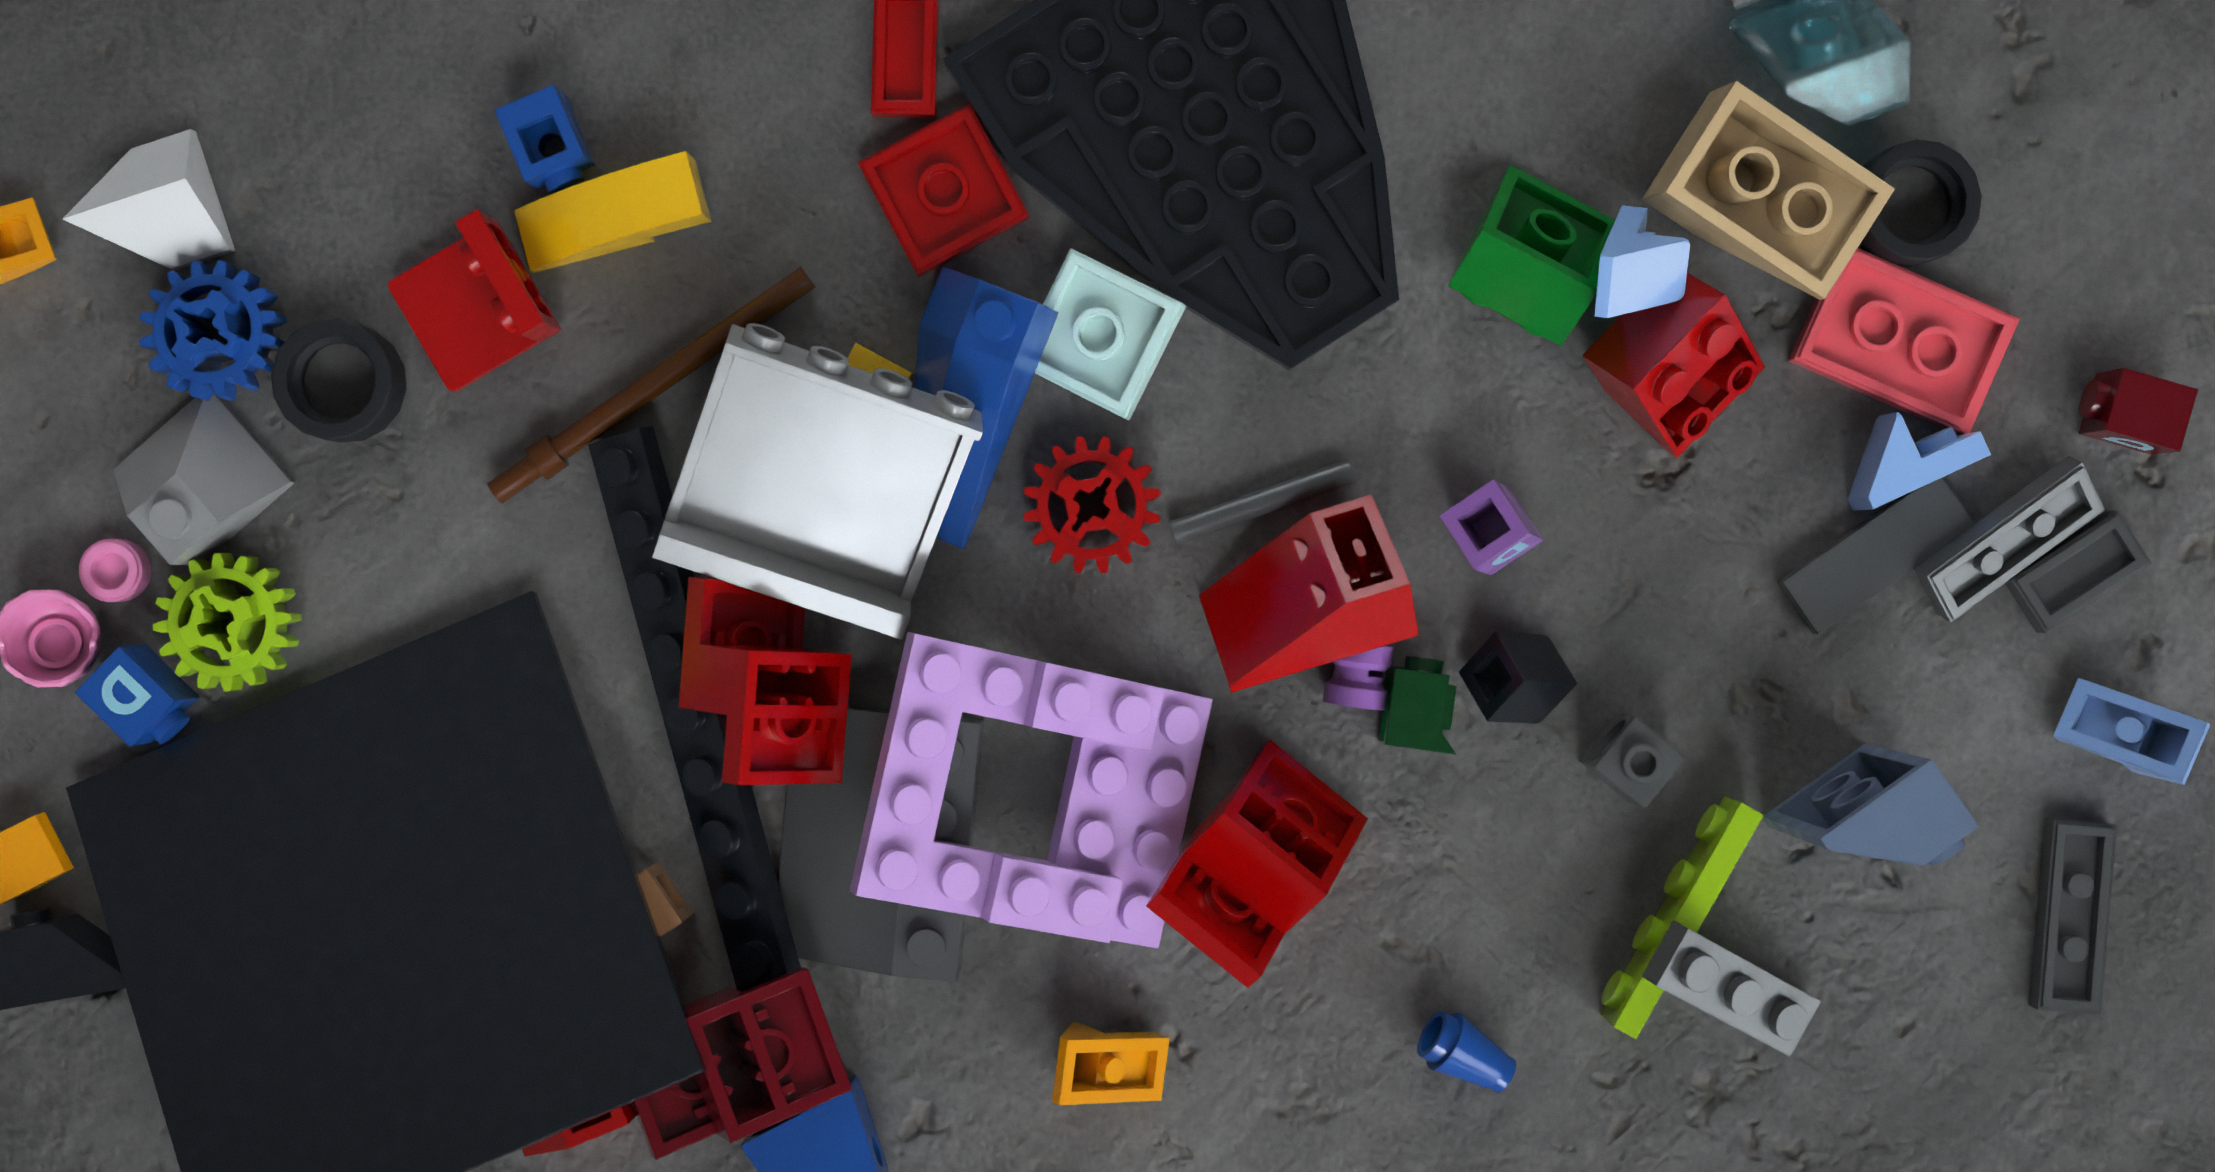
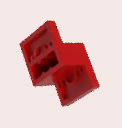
(779, 698)
(1258, 863)

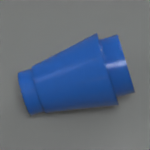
(1464, 1052)

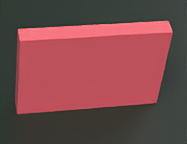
(1905, 342)

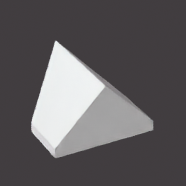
(158, 204)

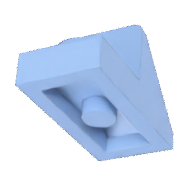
(1639, 267)
(1895, 467)
(2131, 731)

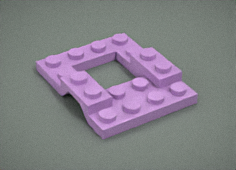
(1115, 815)

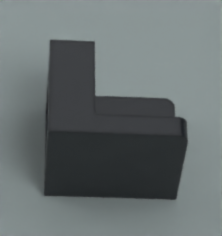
(1517, 677)

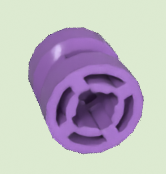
(1359, 680)

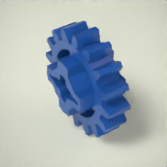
(190, 350)

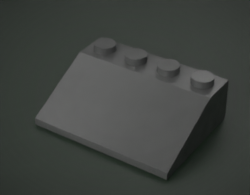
(821, 852)

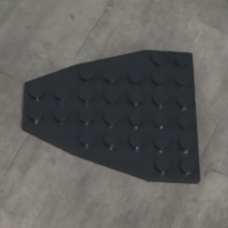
(1205, 151)

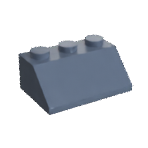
(1879, 808)

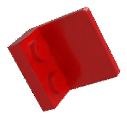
(473, 303)

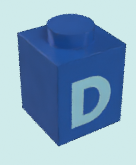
(138, 696)

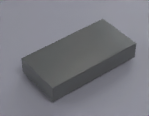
(2078, 571)

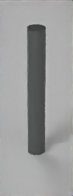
(1262, 501)

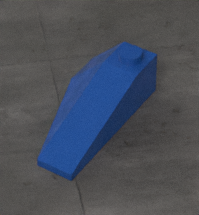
(987, 350)

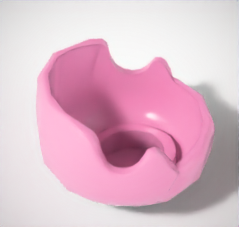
(48, 638)

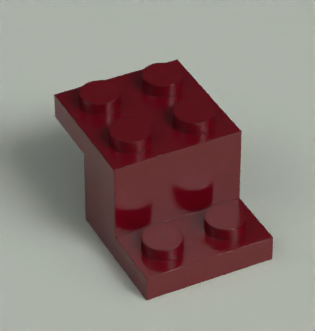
(764, 1063)

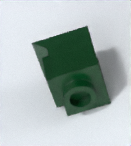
(1418, 706)

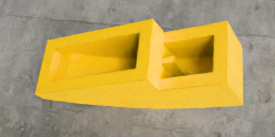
(613, 212)

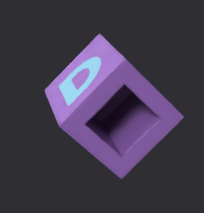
(1491, 527)

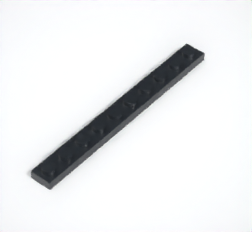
(721, 813)

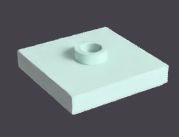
(1105, 333)

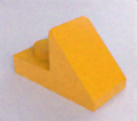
(1109, 1066)

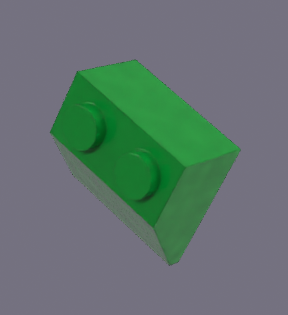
(1534, 256)

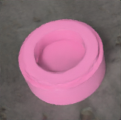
(115, 570)

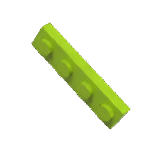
(1691, 893)

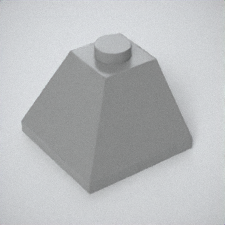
(198, 481)

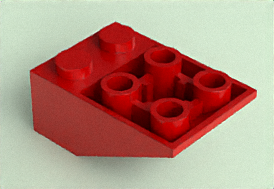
(1311, 597)

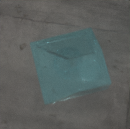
(1831, 55)

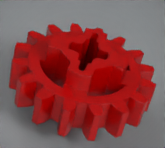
(1068, 488)

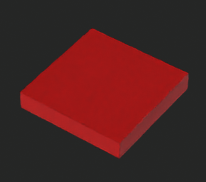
(943, 190)

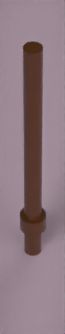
(550, 455)

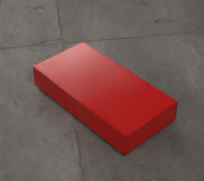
(905, 58)

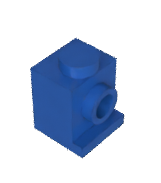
(531, 125)

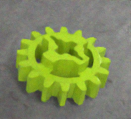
(202, 627)

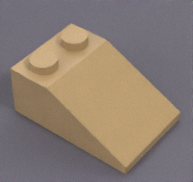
(1768, 190)

